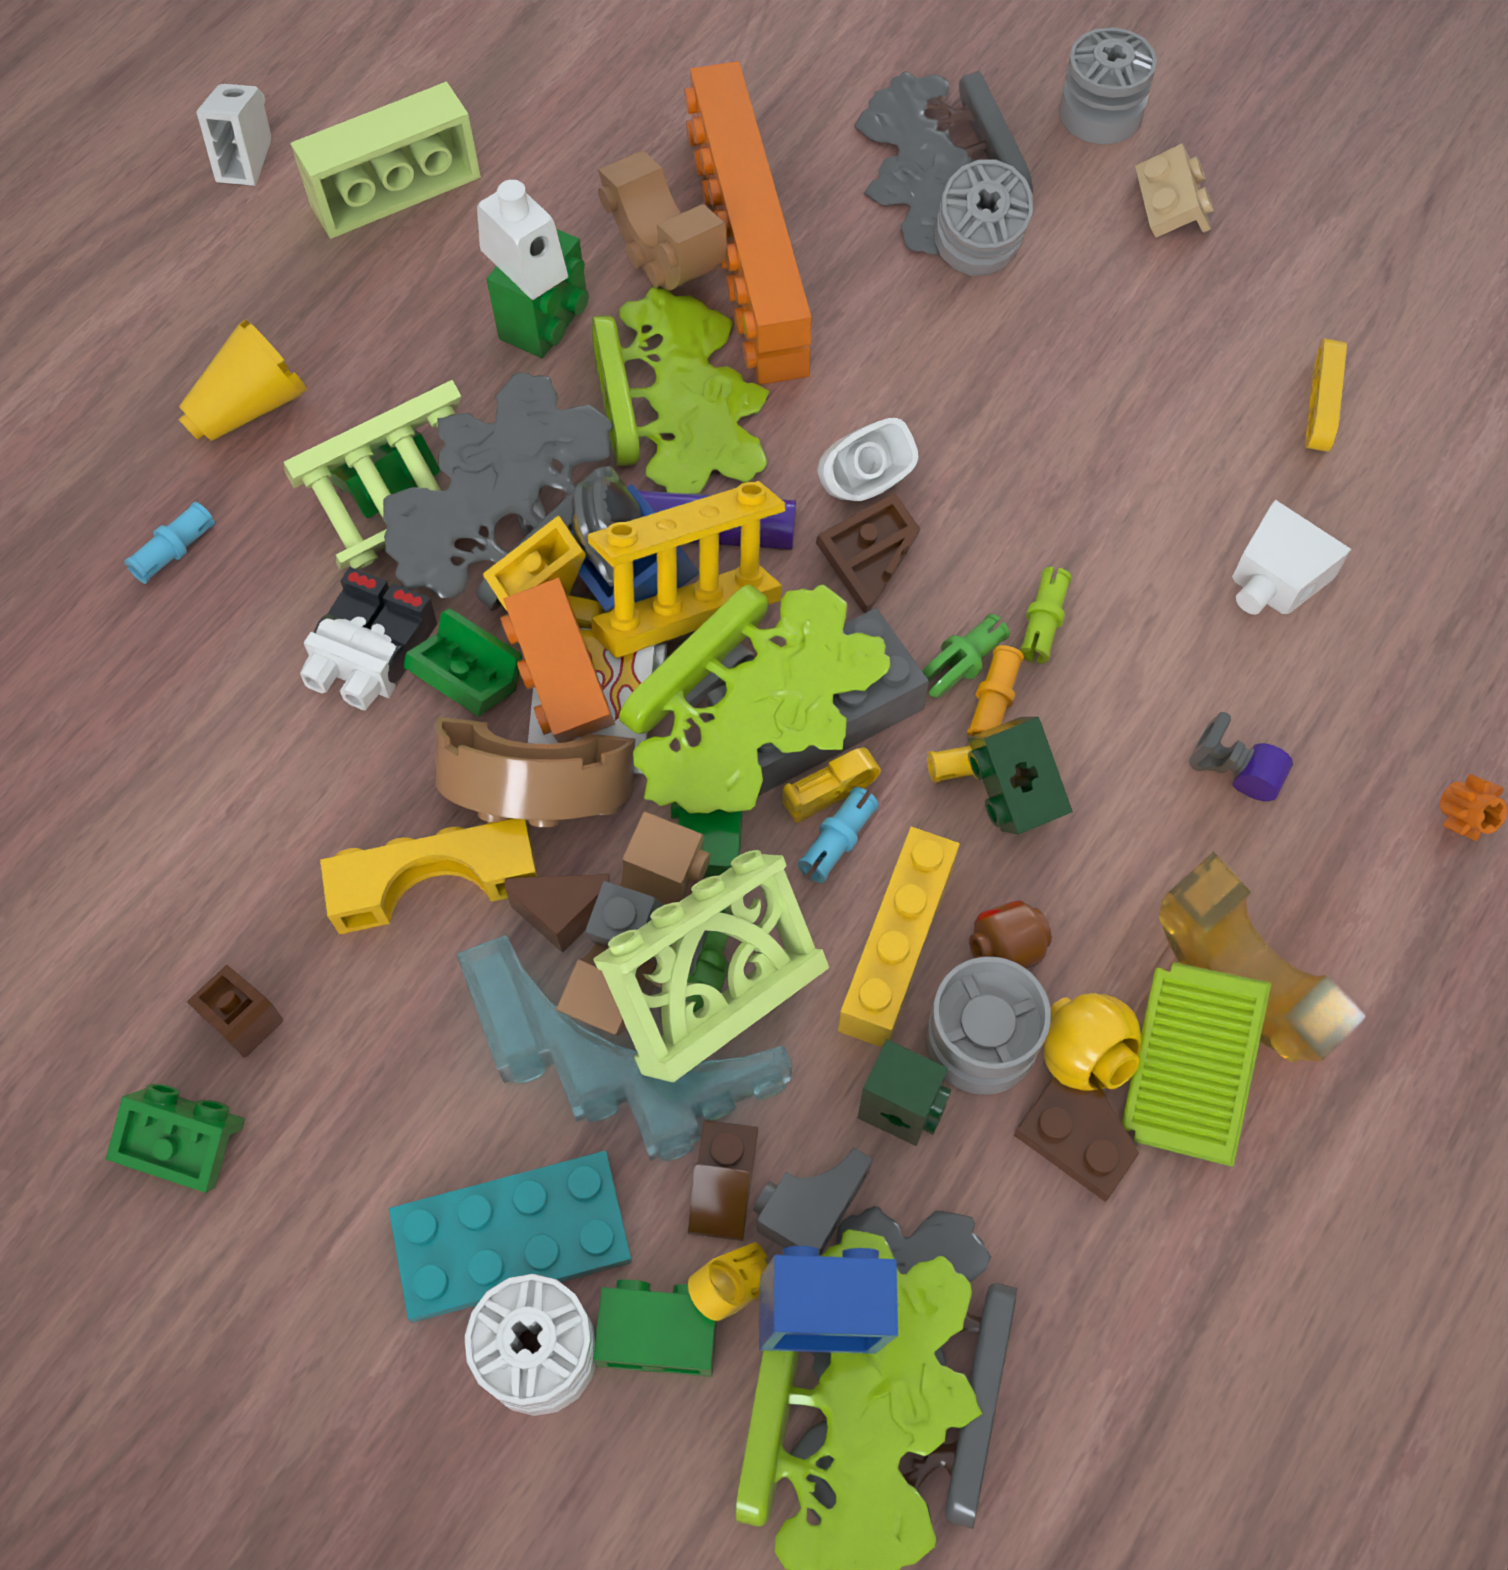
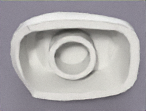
(868, 460)

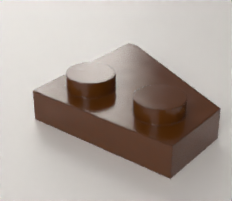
(869, 548)
(1080, 1136)

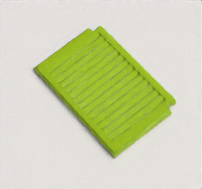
(1196, 1062)

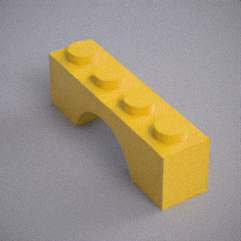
(368, 883)
(898, 937)

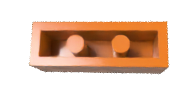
(556, 662)

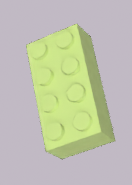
(387, 159)

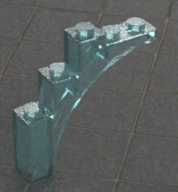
(596, 1074)

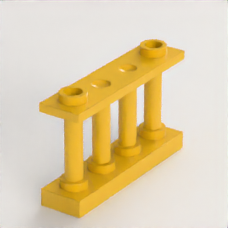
(683, 609)

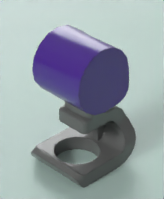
(1257, 770)

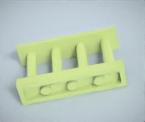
(355, 449)

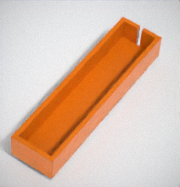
(759, 250)

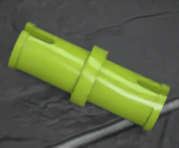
(1045, 615)

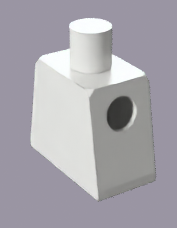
(234, 121)
(514, 227)
(1286, 562)

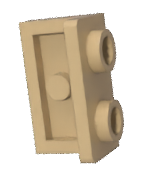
(1173, 191)

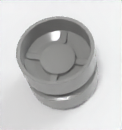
(988, 1024)

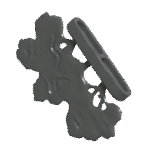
(492, 474)

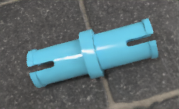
(169, 542)
(838, 834)

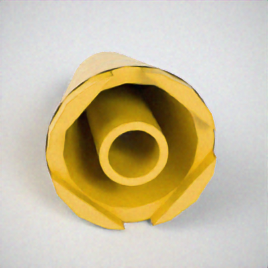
(239, 385)

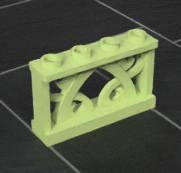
(777, 975)

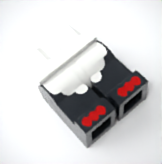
(366, 638)

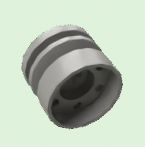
(1107, 85)
(977, 239)

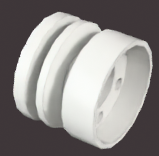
(525, 1380)

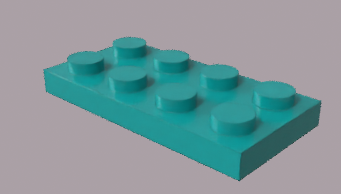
(536, 1222)

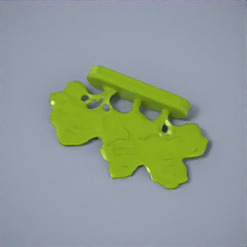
(689, 393)
(771, 699)
(874, 1416)

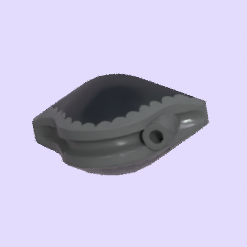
(598, 505)

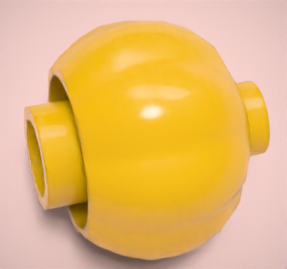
(1092, 1036)

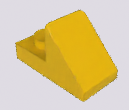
(539, 559)

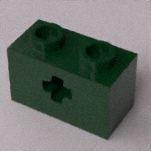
(1037, 791)
(904, 1093)

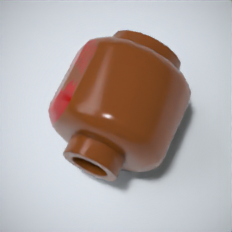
(1012, 933)

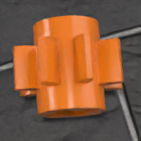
(1473, 807)

